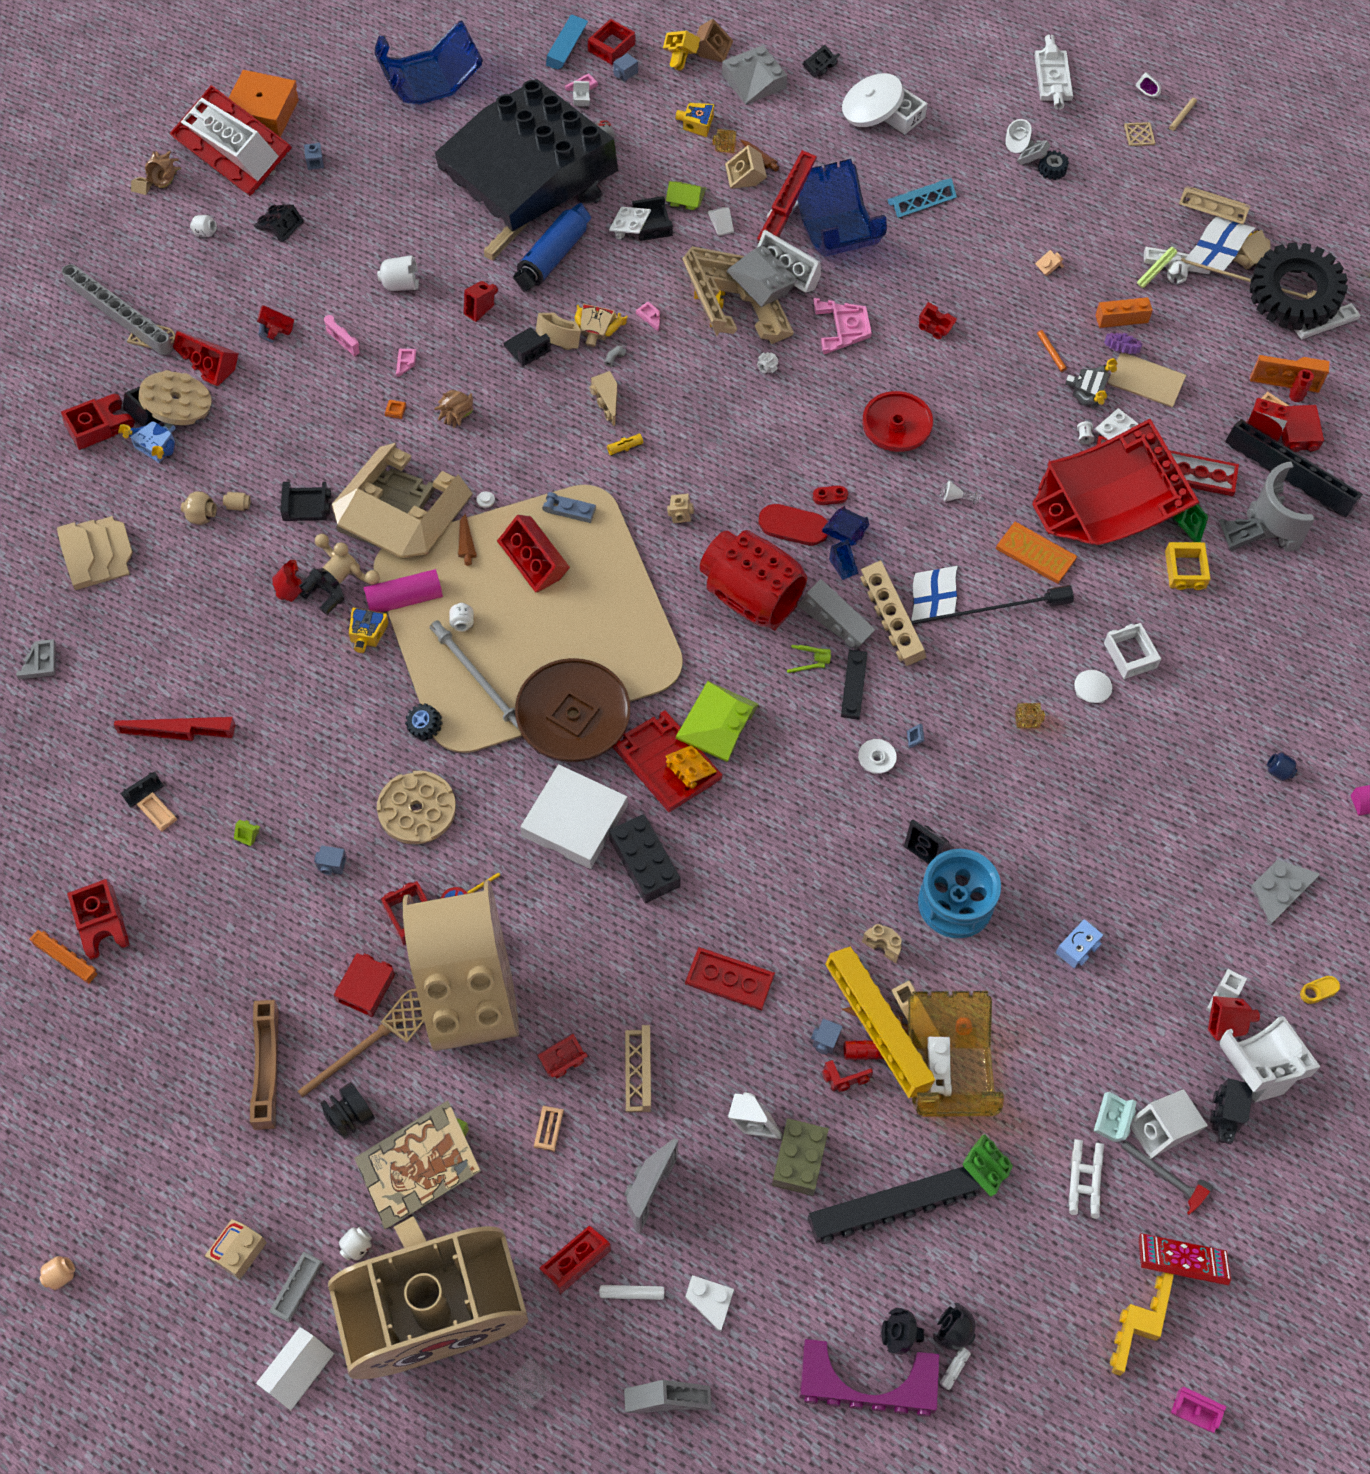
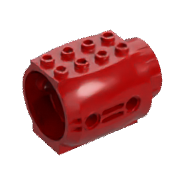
(753, 577)

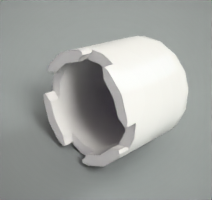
(399, 274)

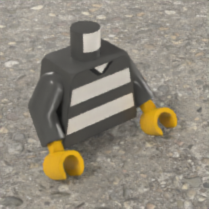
(1091, 384)

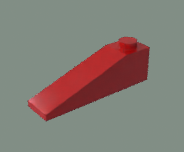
(209, 358)

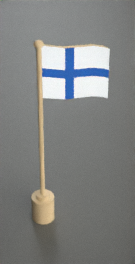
(1220, 246)

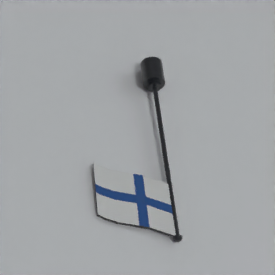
(936, 596)

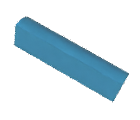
(565, 42)

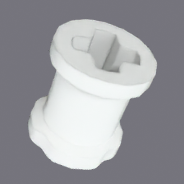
(1085, 432)

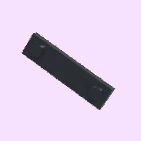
(854, 684)

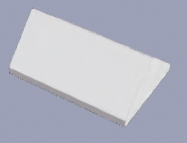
(295, 1368)

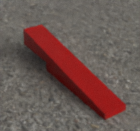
(789, 194)
(178, 728)

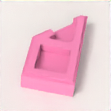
(593, 83)
(650, 315)
(405, 361)

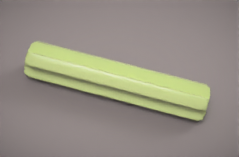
(1157, 267)

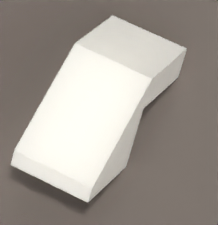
(1229, 986)

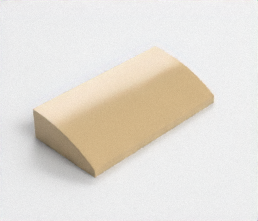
(1147, 379)

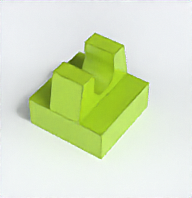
(246, 832)

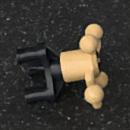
(334, 573)

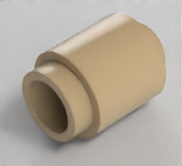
(236, 501)

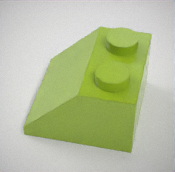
(685, 194)

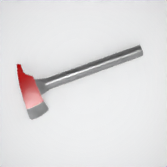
(1195, 1195)

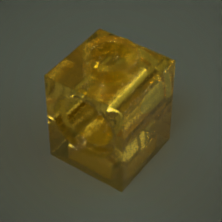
(725, 140)
(1025, 721)

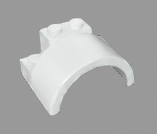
(1270, 1059)

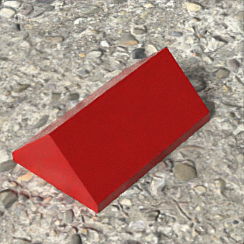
(575, 1259)

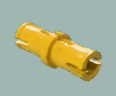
(625, 444)

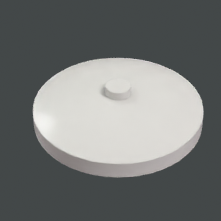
(873, 100)

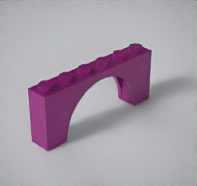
(823, 1384)

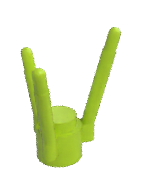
(821, 655)

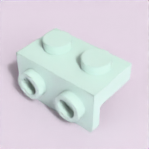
(1115, 1117)

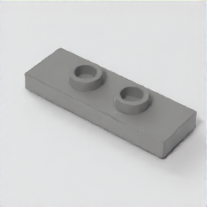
(296, 1287)

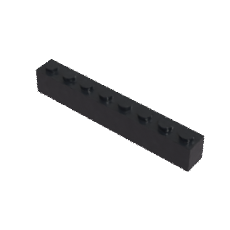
(1304, 474)
(892, 1204)

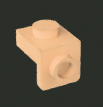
(1049, 262)

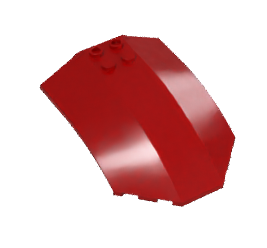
(1113, 488)

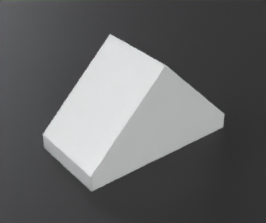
(721, 221)

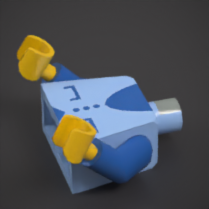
(151, 439)

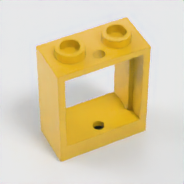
(1187, 550)

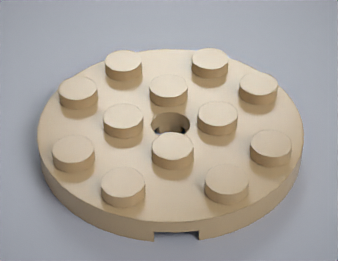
(157, 394)
(422, 825)

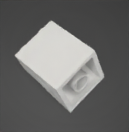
(1167, 1123)

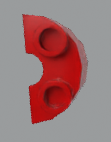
(935, 322)
(286, 582)

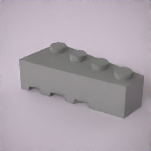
(836, 615)

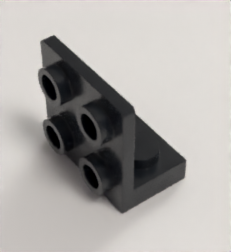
(281, 219)
(528, 346)

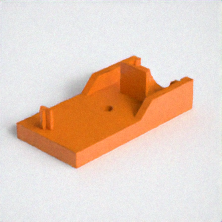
(1284, 371)

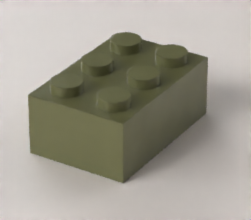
(800, 1157)

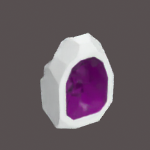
(1149, 85)

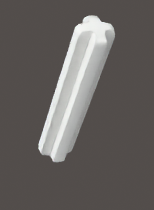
(631, 1292)

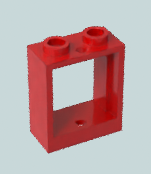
(605, 52)
(393, 898)

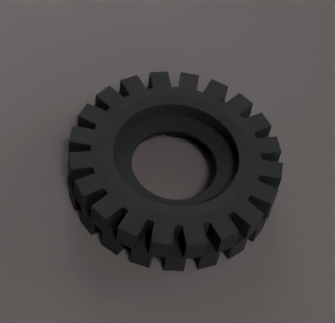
(1317, 309)

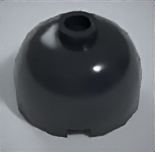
(958, 1325)

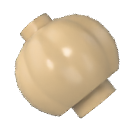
(197, 507)

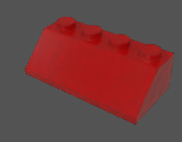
(532, 553)

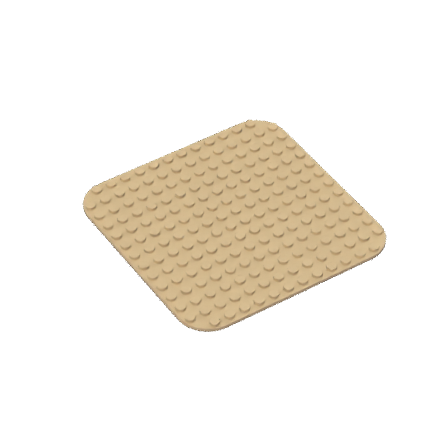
(595, 613)

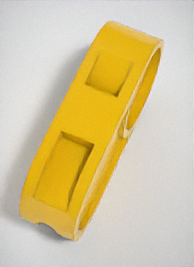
(1323, 988)

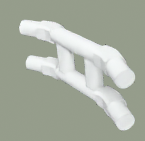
(1076, 1188)

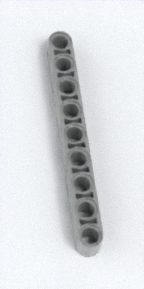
(117, 309)

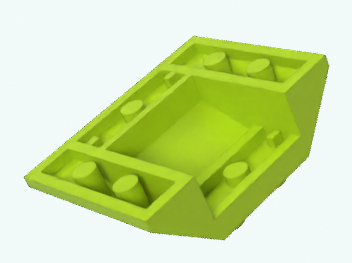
(716, 721)

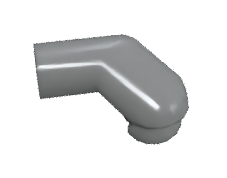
(618, 350)

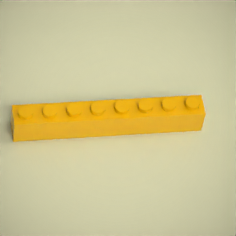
(880, 1022)

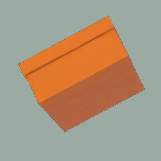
(266, 98)

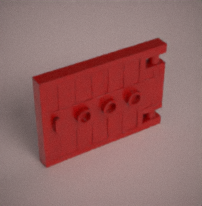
(647, 759)

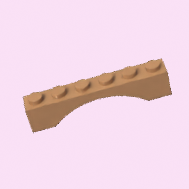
(265, 1073)

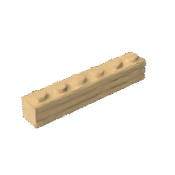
(501, 242)

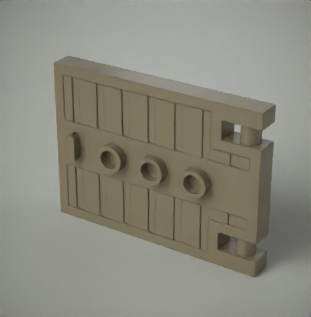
(400, 492)

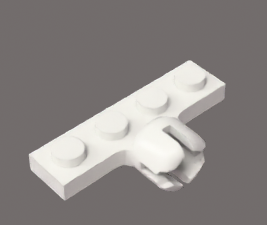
(1175, 266)

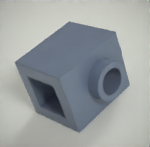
(625, 67)
(313, 156)
(330, 860)
(826, 1036)

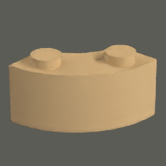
(561, 331)

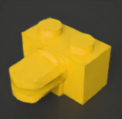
(680, 45)

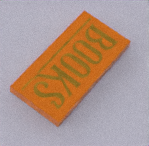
(1036, 552)

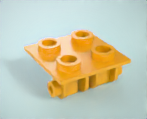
(689, 765)

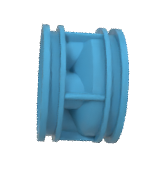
(981, 878)

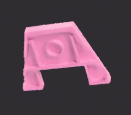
(850, 322)

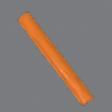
(1051, 350)

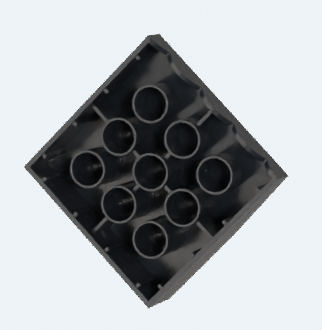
(527, 154)

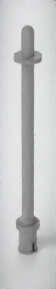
(445, 637)

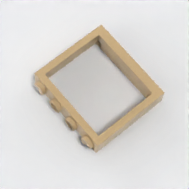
(1214, 204)

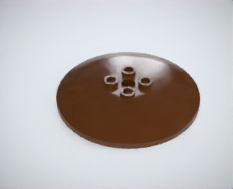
(566, 687)

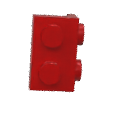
(562, 1056)

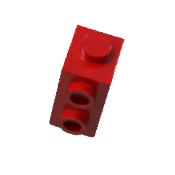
(832, 1076)

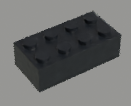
(644, 858)

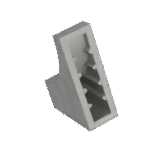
(667, 1396)

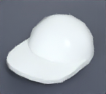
(1018, 135)

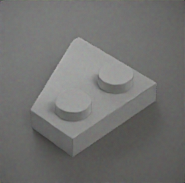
(1034, 151)
(40, 660)

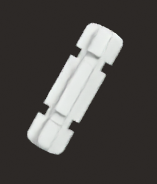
(955, 1368)

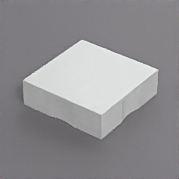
(574, 816)

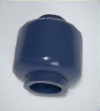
(1282, 766)

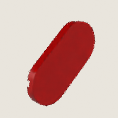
(792, 524)

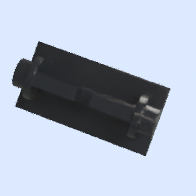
(142, 789)

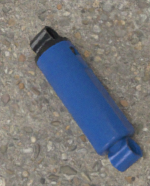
(552, 247)

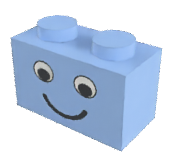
(1079, 944)

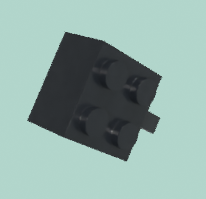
(1231, 1109)

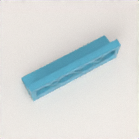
(921, 191)

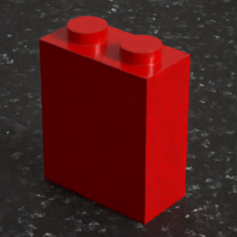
(1303, 429)
(364, 984)

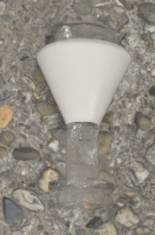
(951, 492)

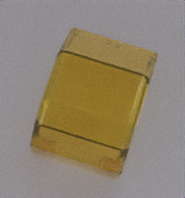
(968, 1025)

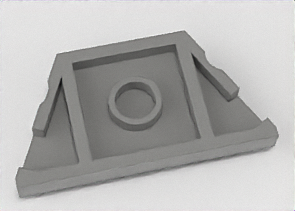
(1281, 887)

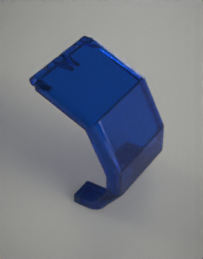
(432, 72)
(835, 210)

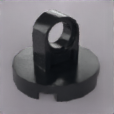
(901, 1331)

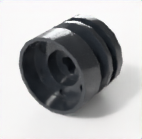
(347, 1110)

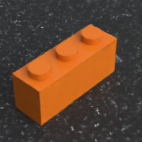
(1123, 312)

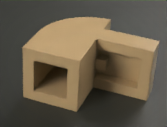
(409, 1233)

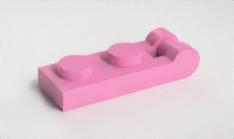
(341, 335)

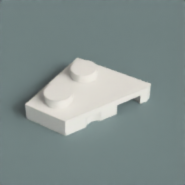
(710, 1299)

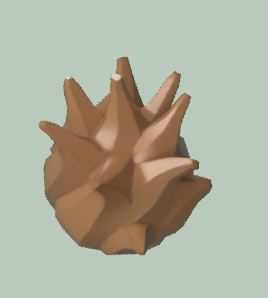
(161, 169)
(455, 407)

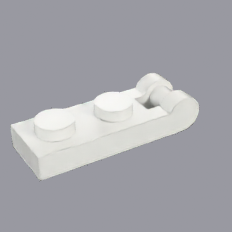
(940, 1063)

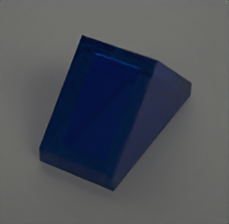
(843, 559)

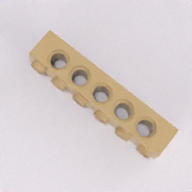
(875, 574)

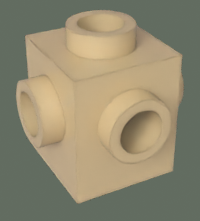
(680, 508)

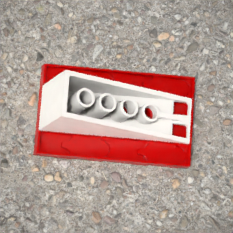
(230, 140)

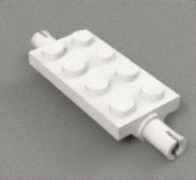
(1053, 74)

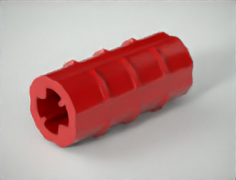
(1301, 385)
(859, 1050)

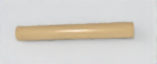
(1183, 113)

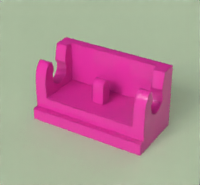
(1198, 1409)

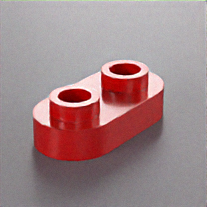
(830, 495)

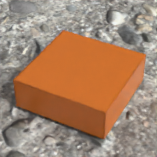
(395, 409)

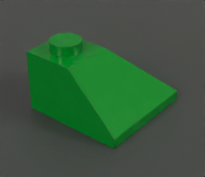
(1192, 522)

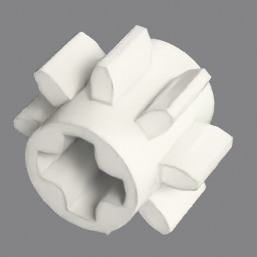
(767, 362)

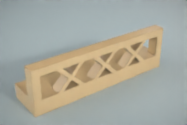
(646, 1069)

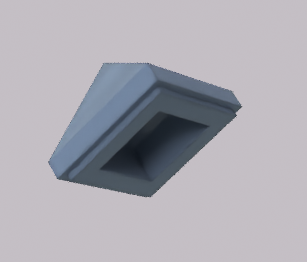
(263, 332)
(915, 735)

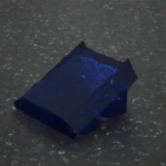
(846, 525)

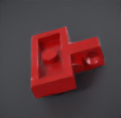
(275, 322)

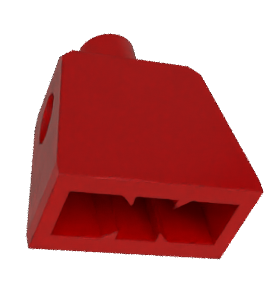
(479, 300)
(1231, 1014)

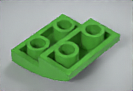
(987, 1165)

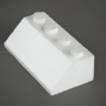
(803, 266)

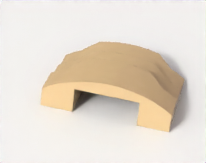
(95, 551)

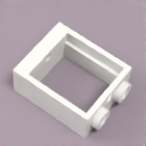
(1138, 666)

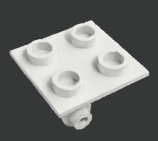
(629, 221)
(1115, 424)

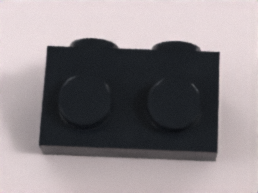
(820, 61)

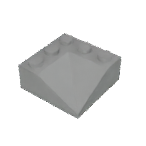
(754, 74)
(762, 276)

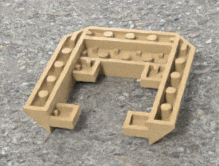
(709, 275)
(387, 527)

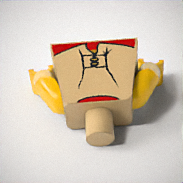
(597, 322)

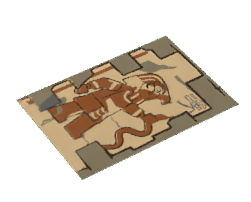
(416, 1164)

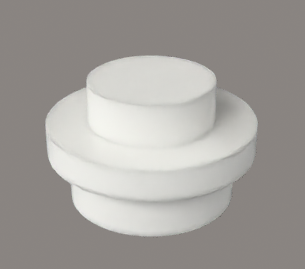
(485, 499)

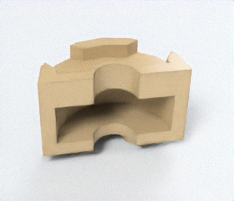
(884, 938)

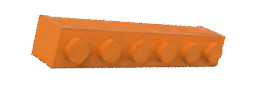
(64, 957)

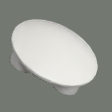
(1093, 686)

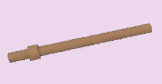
(382, 1031)

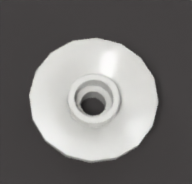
(880, 749)

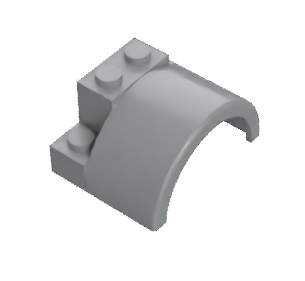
(1274, 517)

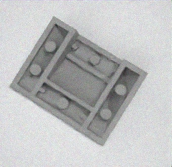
(647, 1180)

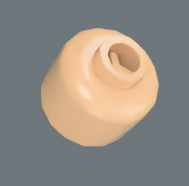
(57, 1272)

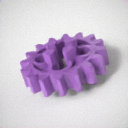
(1123, 343)

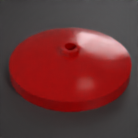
(897, 421)

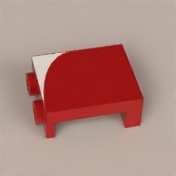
(1269, 417)

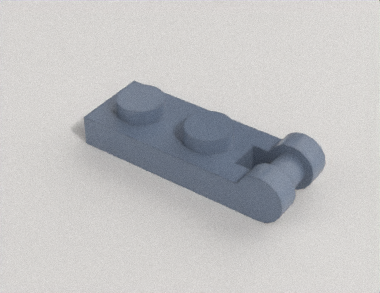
(569, 507)

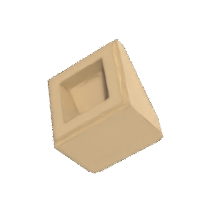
(140, 185)

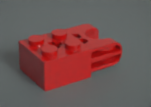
(95, 420)
(100, 921)

